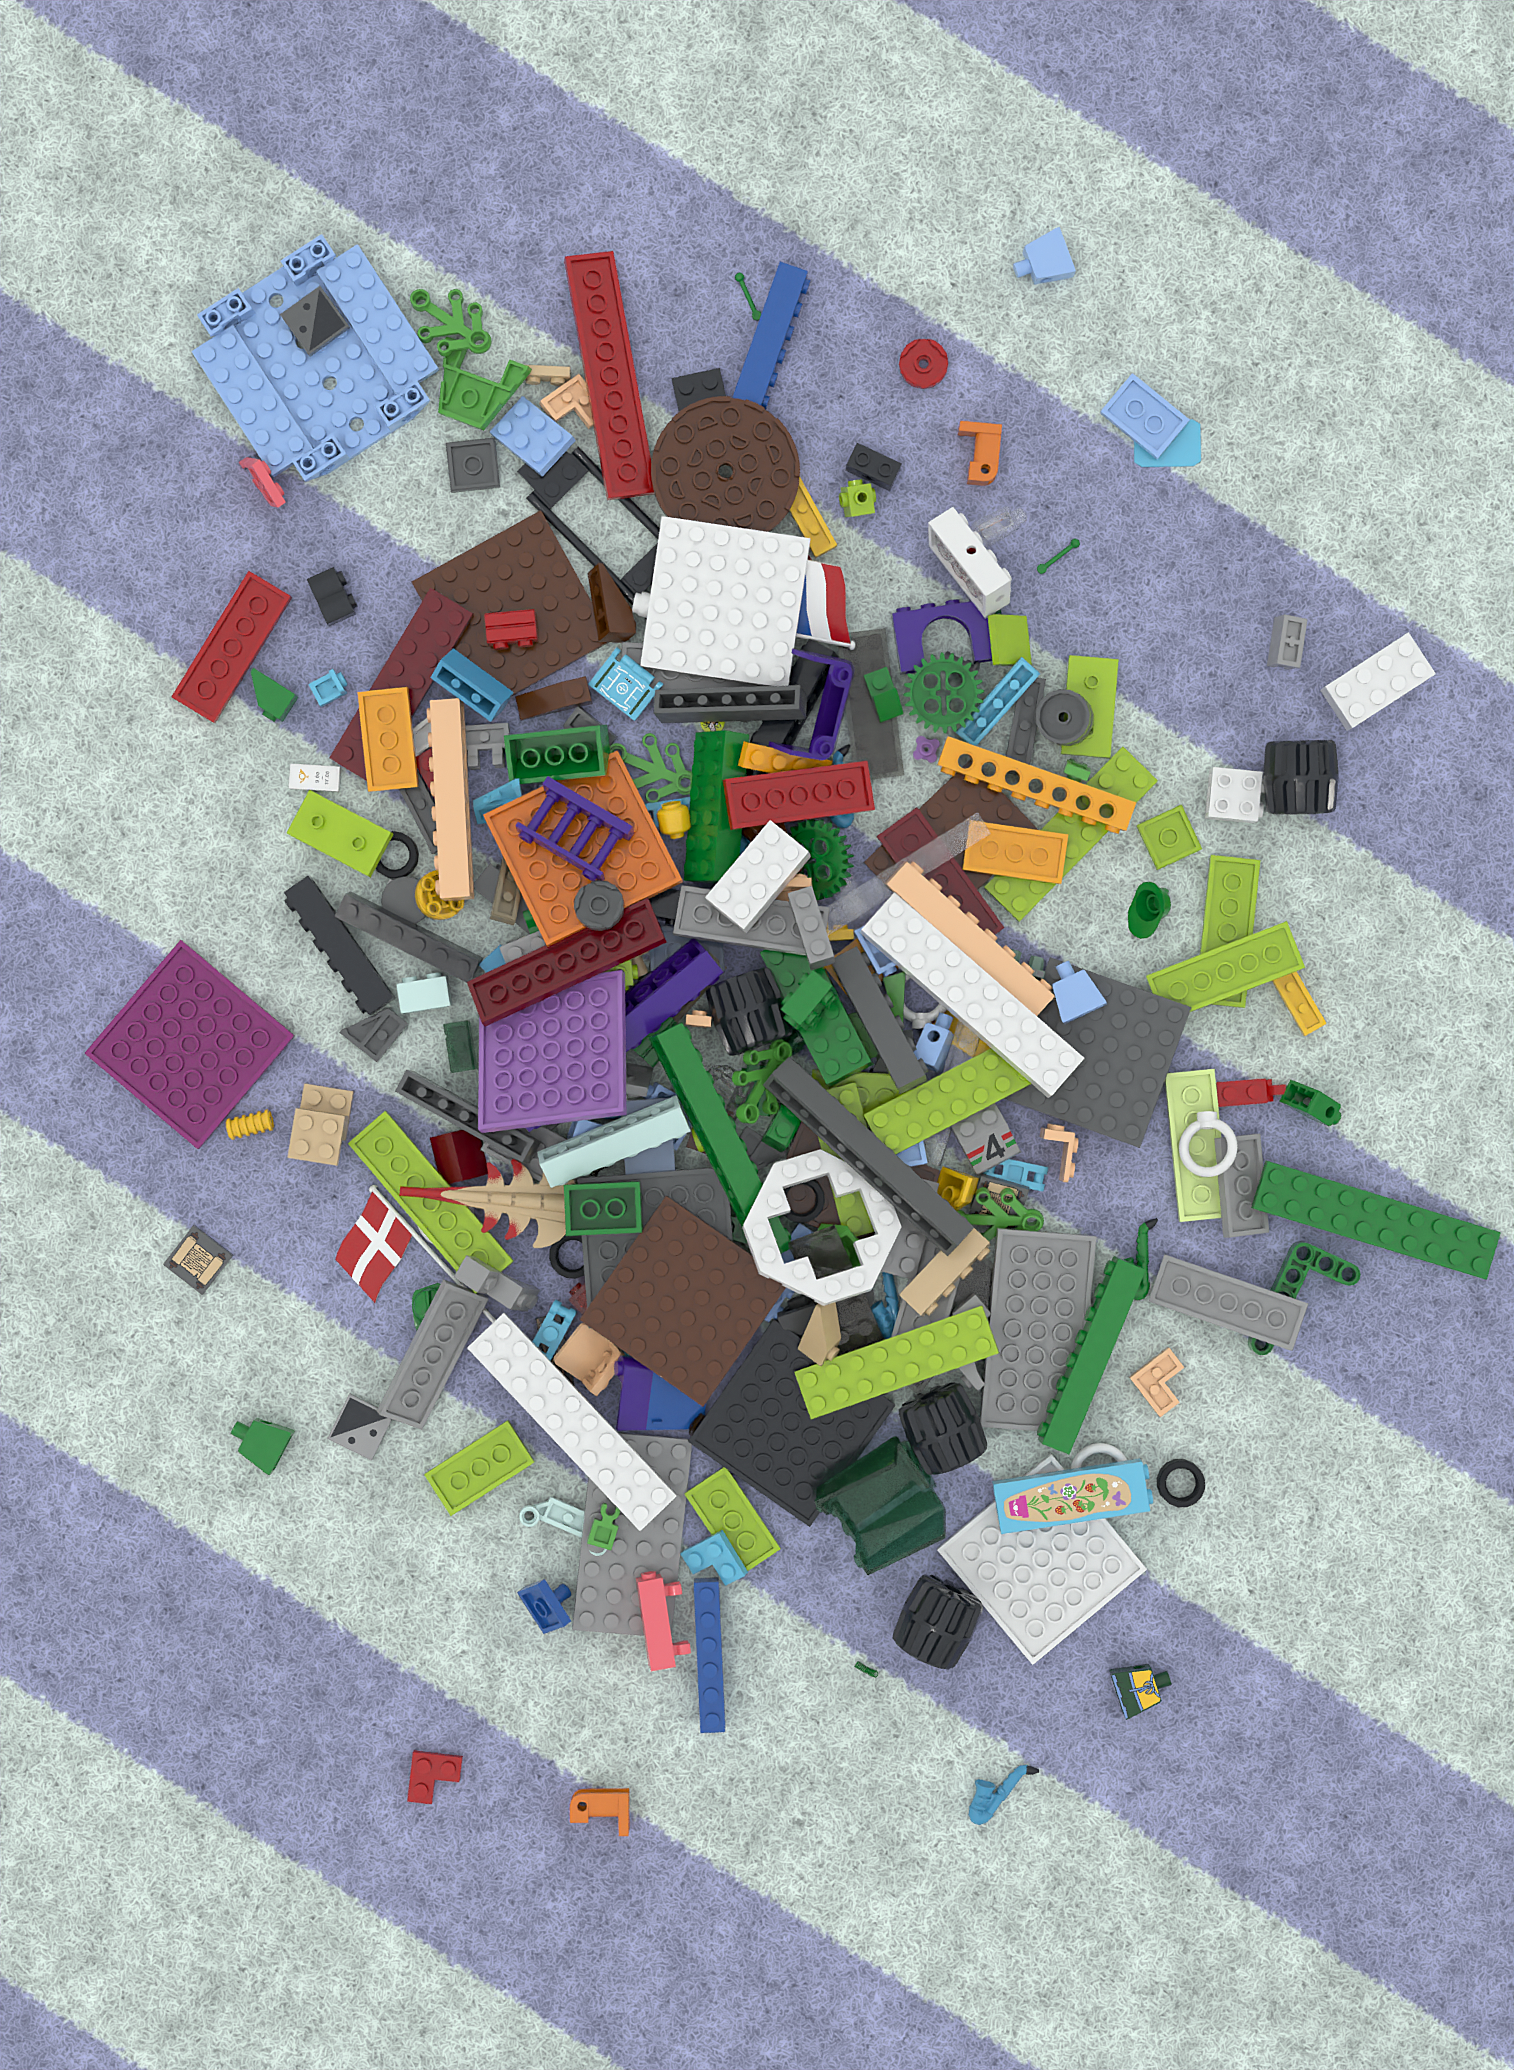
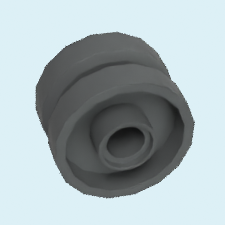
(1079, 720)

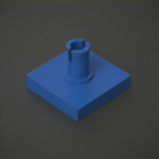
(546, 1604)

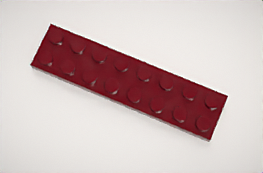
(423, 644)
(565, 964)

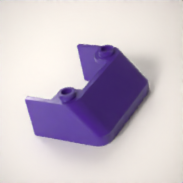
(830, 710)

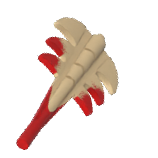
(519, 1200)

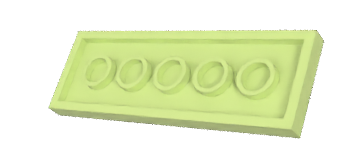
(1185, 1097)

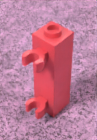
(656, 1621)

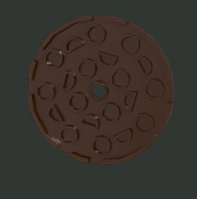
(734, 435)

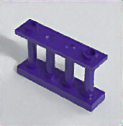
(575, 804)

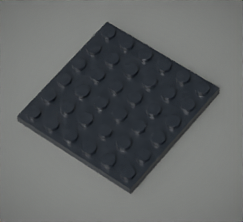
(766, 1433)

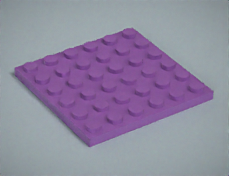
(556, 1059)

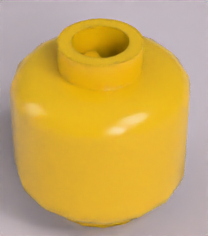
(673, 819)

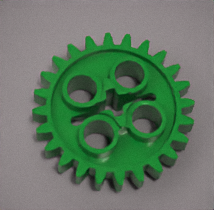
(920, 694)
(834, 857)

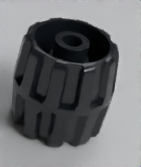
(1300, 777)
(748, 1011)
(943, 1429)
(937, 1622)

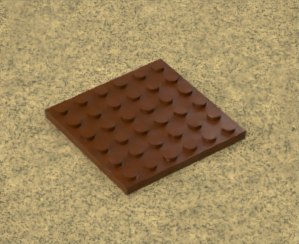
(513, 573)
(683, 1301)

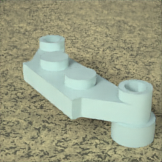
(557, 1514)

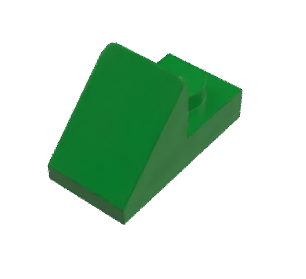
(883, 694)

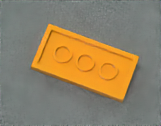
(388, 739)
(1018, 854)

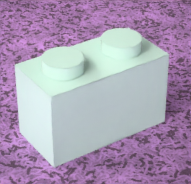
(424, 994)

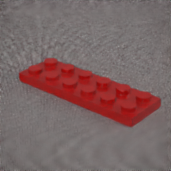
(231, 647)
(798, 795)

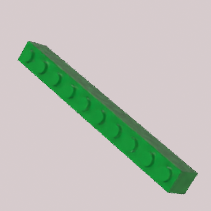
(712, 1124)

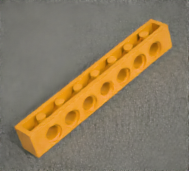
(1121, 808)

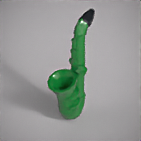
(1143, 1257)

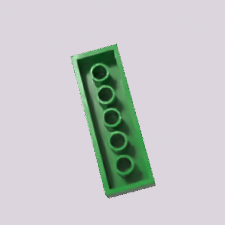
(709, 841)
(834, 1039)

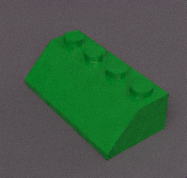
(558, 754)

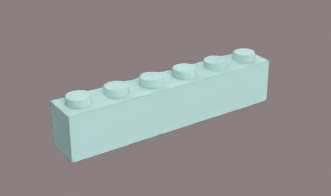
(613, 1142)

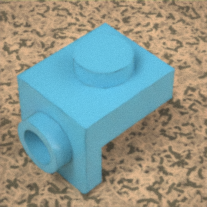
(329, 687)

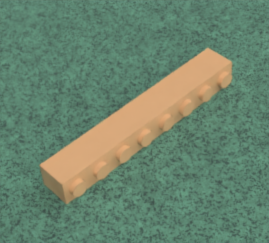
(451, 799)
(965, 933)

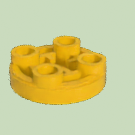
(430, 902)

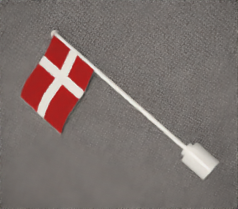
(378, 1245)

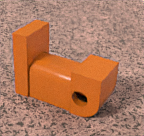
(985, 450)
(601, 1803)

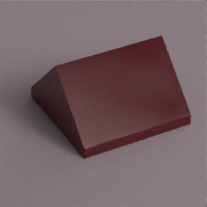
(459, 1156)

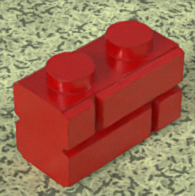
(511, 628)

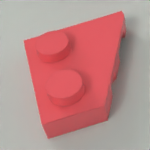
(260, 471)

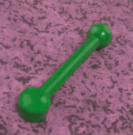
(739, 277)
(1041, 569)

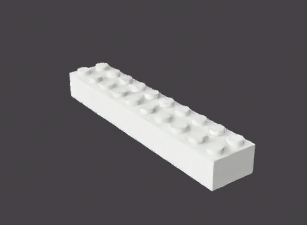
(971, 995)
(572, 1421)

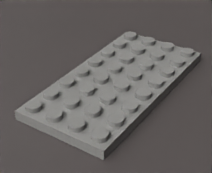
(1036, 1312)
(607, 1583)

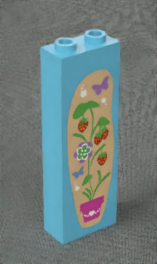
(1072, 1495)

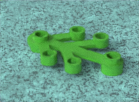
(453, 325)
(657, 770)
(777, 1054)
(1000, 1218)

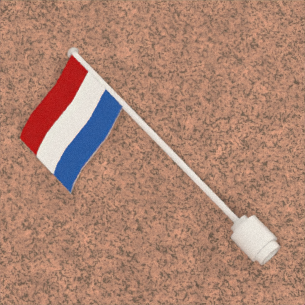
(821, 608)

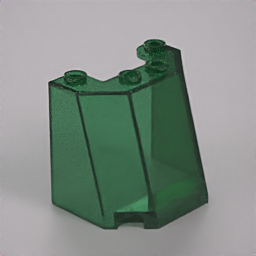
(885, 1505)

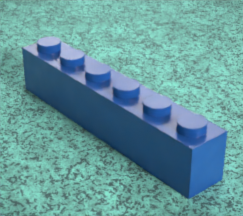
(771, 334)
(709, 1655)

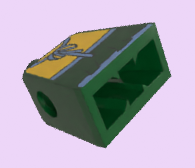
(1138, 1688)

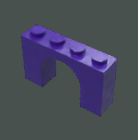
(910, 625)

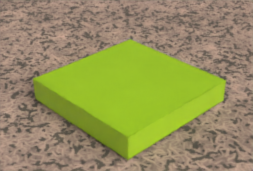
(1009, 639)
(1169, 837)

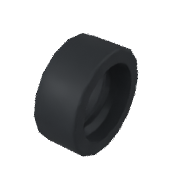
(410, 865)
(816, 1210)
(556, 1264)
(1186, 1501)

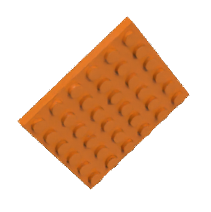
(549, 883)

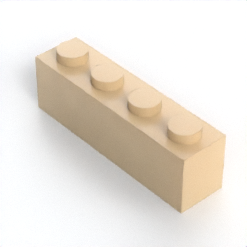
(942, 1272)

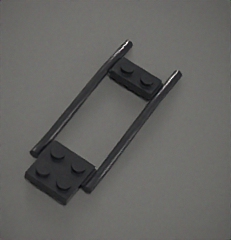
(556, 483)

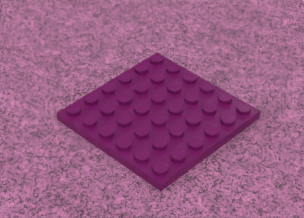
(189, 1044)

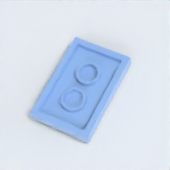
(1144, 416)
(532, 436)

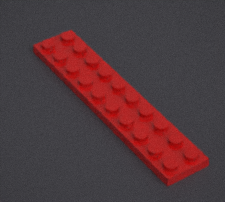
(609, 374)

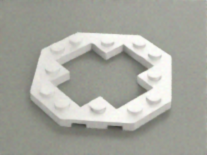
(799, 1273)

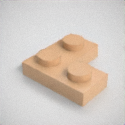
(569, 397)
(1151, 1381)

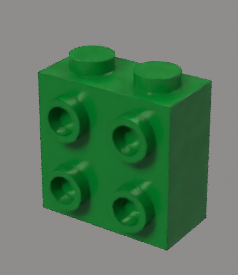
(808, 1001)

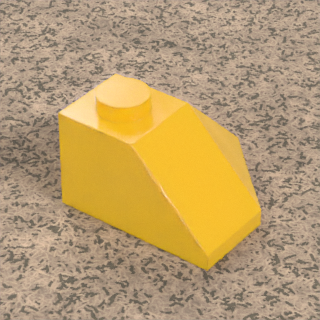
(956, 1187)

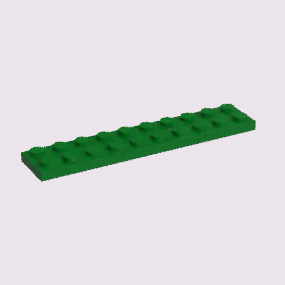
(1375, 1220)

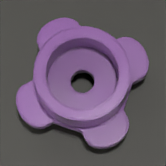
(930, 755)

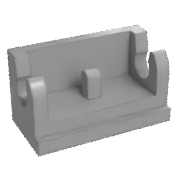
(1287, 642)

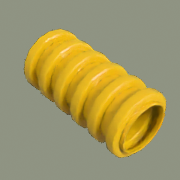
(249, 1124)

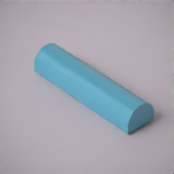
(998, 702)

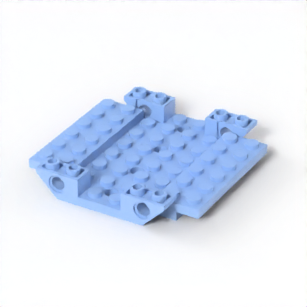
(280, 388)

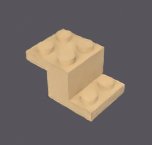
(320, 1124)

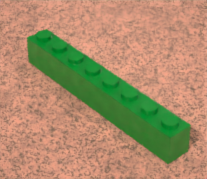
(1091, 1354)

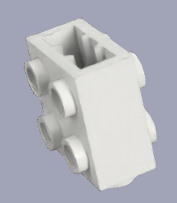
(1234, 795)

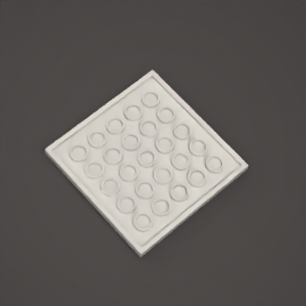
(725, 602)
(1042, 1578)

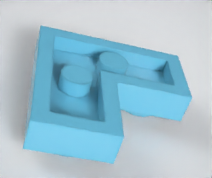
(715, 1551)

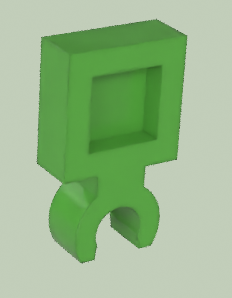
(1076, 771)
(604, 1531)

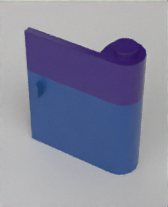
(651, 1401)

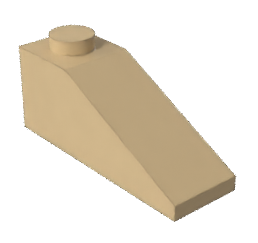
(822, 1334)

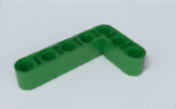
(1302, 1267)

